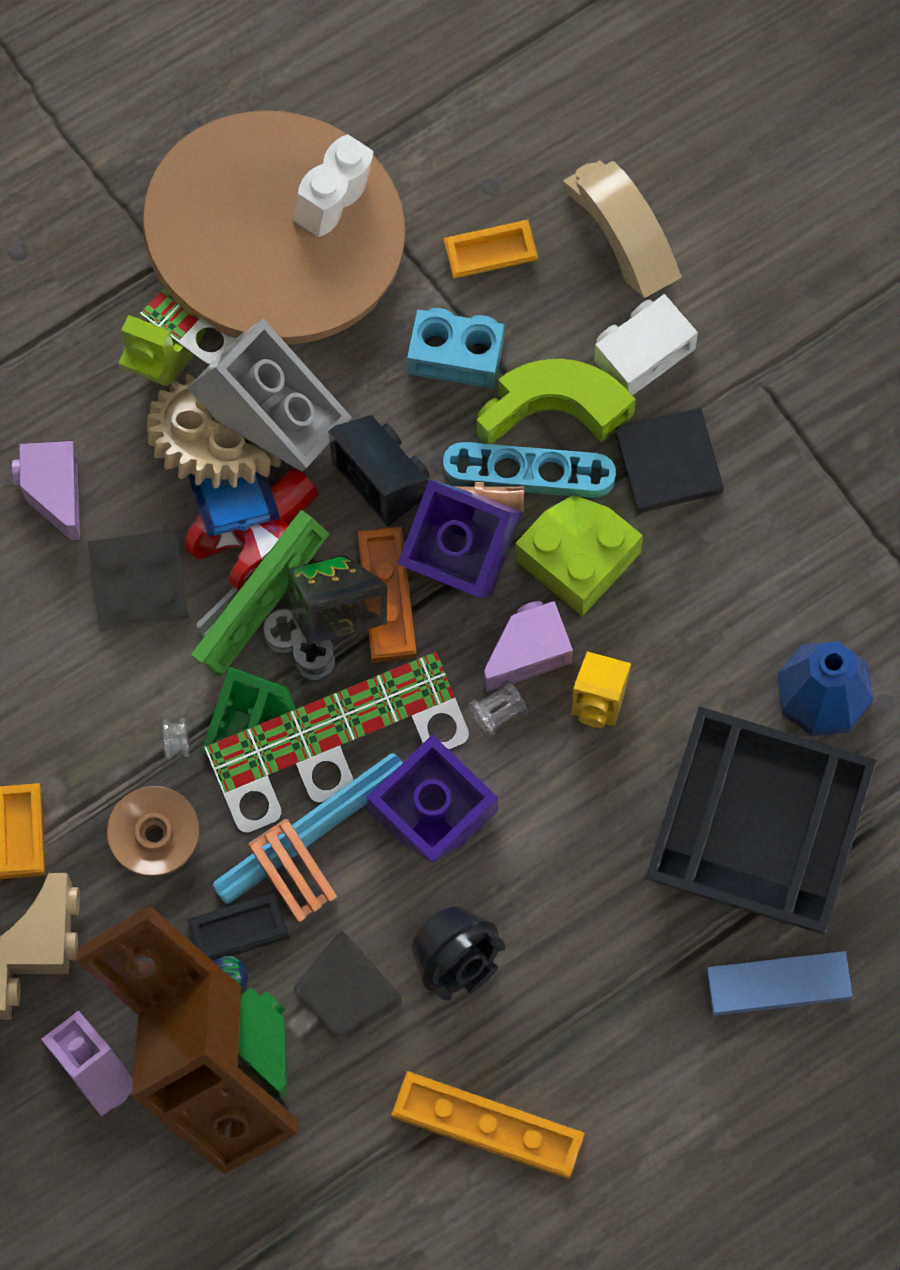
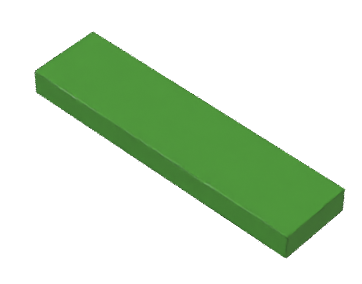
(259, 594)

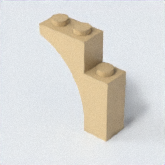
(39, 940)

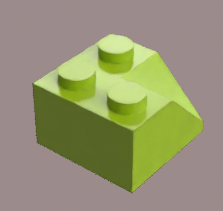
(578, 550)

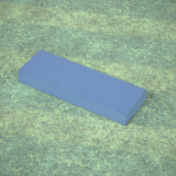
(779, 983)

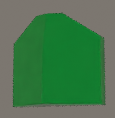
(245, 704)

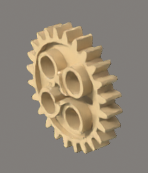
(200, 444)

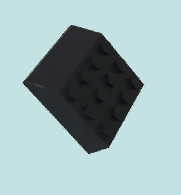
(761, 820)

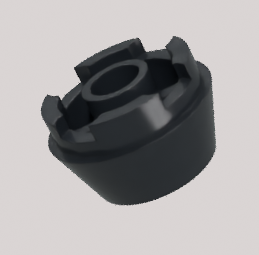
(456, 951)

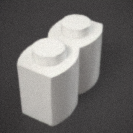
(333, 185)

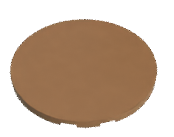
(228, 238)

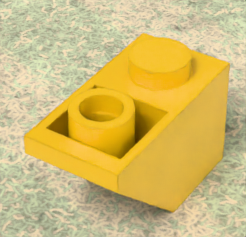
(600, 690)

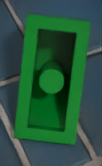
(264, 1039)

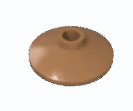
(151, 809)

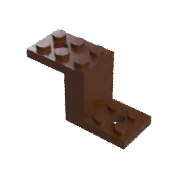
(187, 1040)

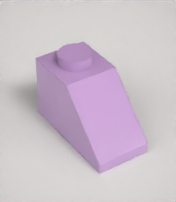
(51, 483)
(529, 646)
(90, 1063)

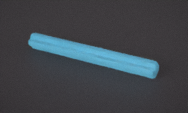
(308, 828)

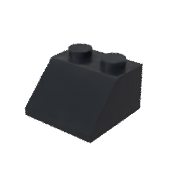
(378, 467)

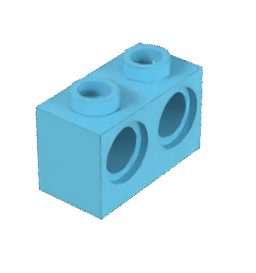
(453, 359)

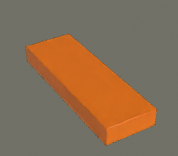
(379, 555)

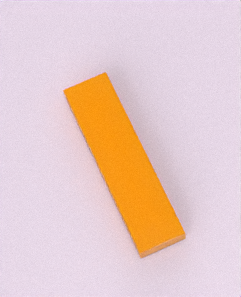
(488, 1125)

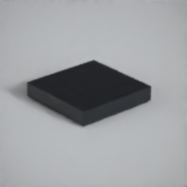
(669, 460)

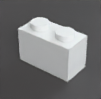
(645, 344)

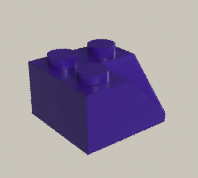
(460, 538)
(432, 802)

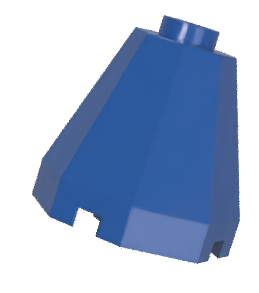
(825, 688)

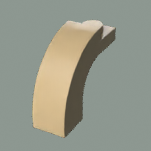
(628, 225)

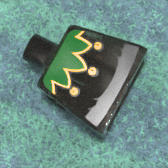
(335, 598)

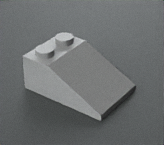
(269, 397)

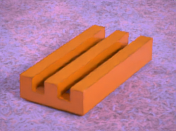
(313, 902)

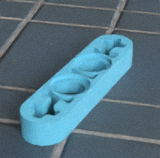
(530, 462)

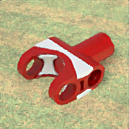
(291, 493)

